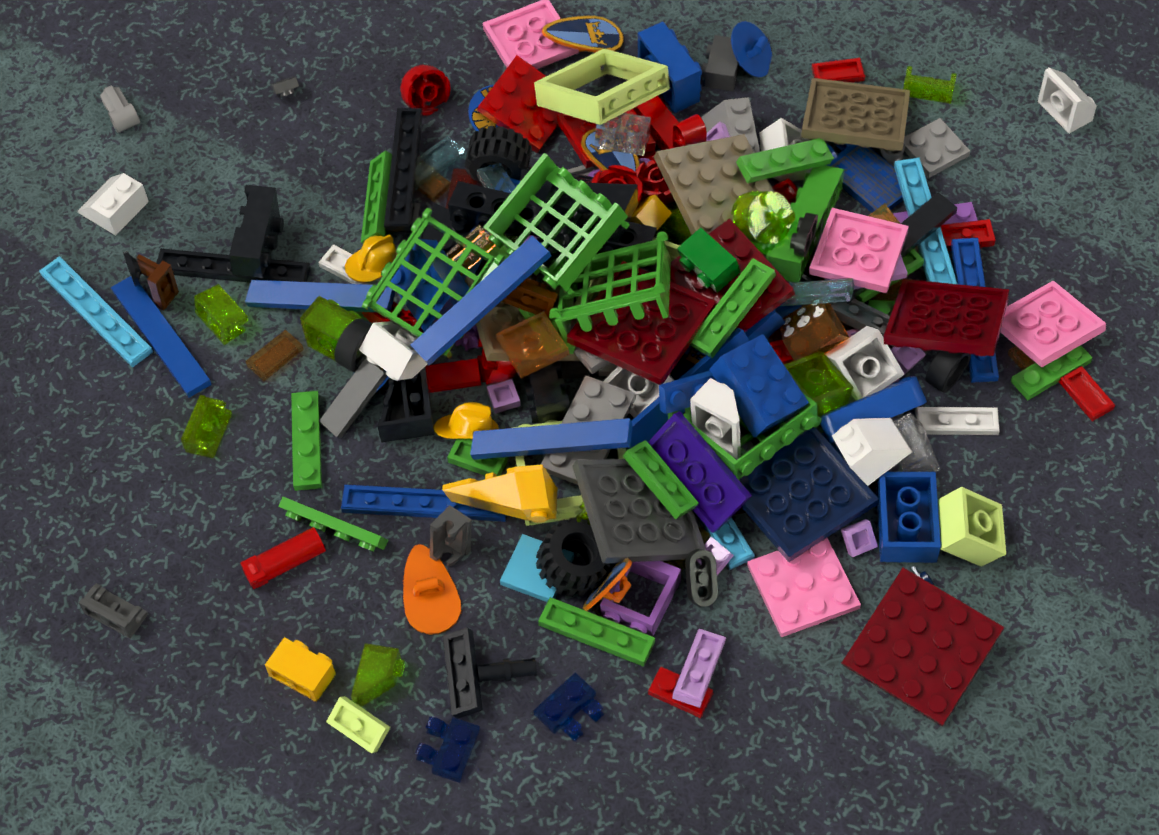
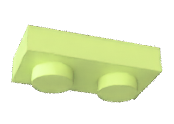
(358, 724)

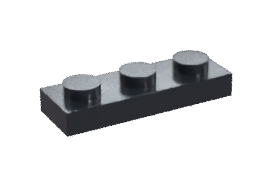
(462, 673)

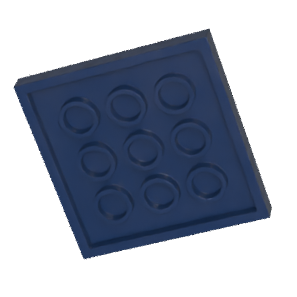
(805, 494)

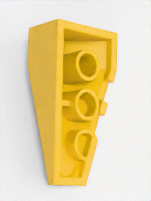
(520, 493)

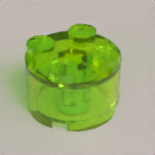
(763, 216)

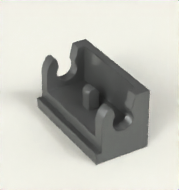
(450, 534)
(112, 611)

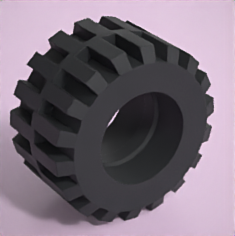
(496, 146)
(561, 572)

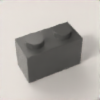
(722, 65)

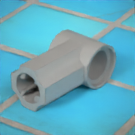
(120, 112)

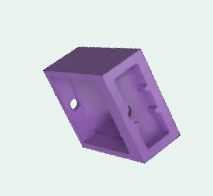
(655, 571)

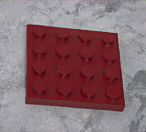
(742, 249)
(947, 317)
(646, 345)
(922, 646)

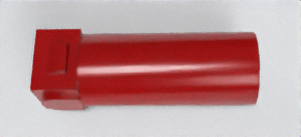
(282, 557)

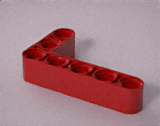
(666, 128)

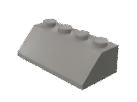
(737, 117)

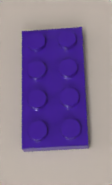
(700, 471)

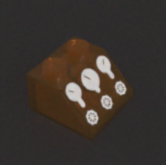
(812, 330)

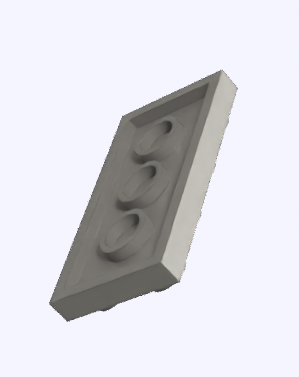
(592, 402)

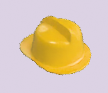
(371, 259)
(465, 420)

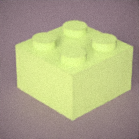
(971, 527)

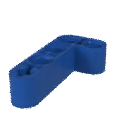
(886, 403)

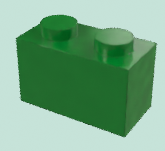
(708, 260)

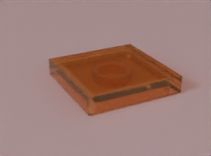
(532, 344)

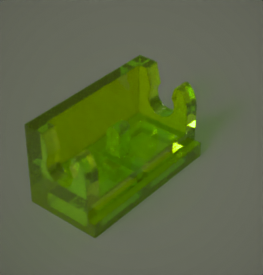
(929, 87)
(220, 313)
(206, 427)

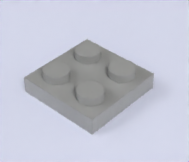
(936, 147)

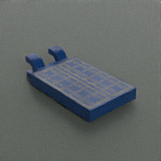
(867, 176)

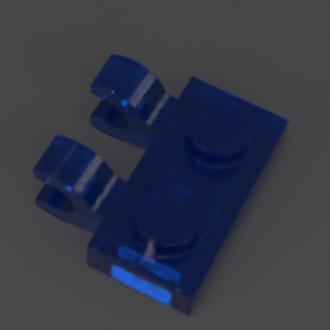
(565, 703)
(455, 750)

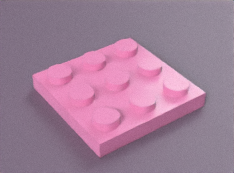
(522, 35)
(859, 249)
(1049, 324)
(805, 589)

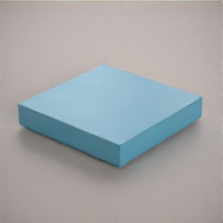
(523, 574)

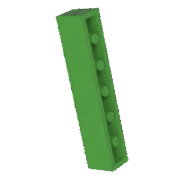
(818, 197)

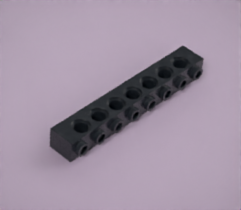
(477, 204)

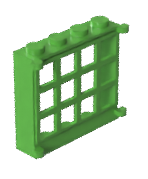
(544, 171)
(403, 250)
(606, 265)
(768, 446)

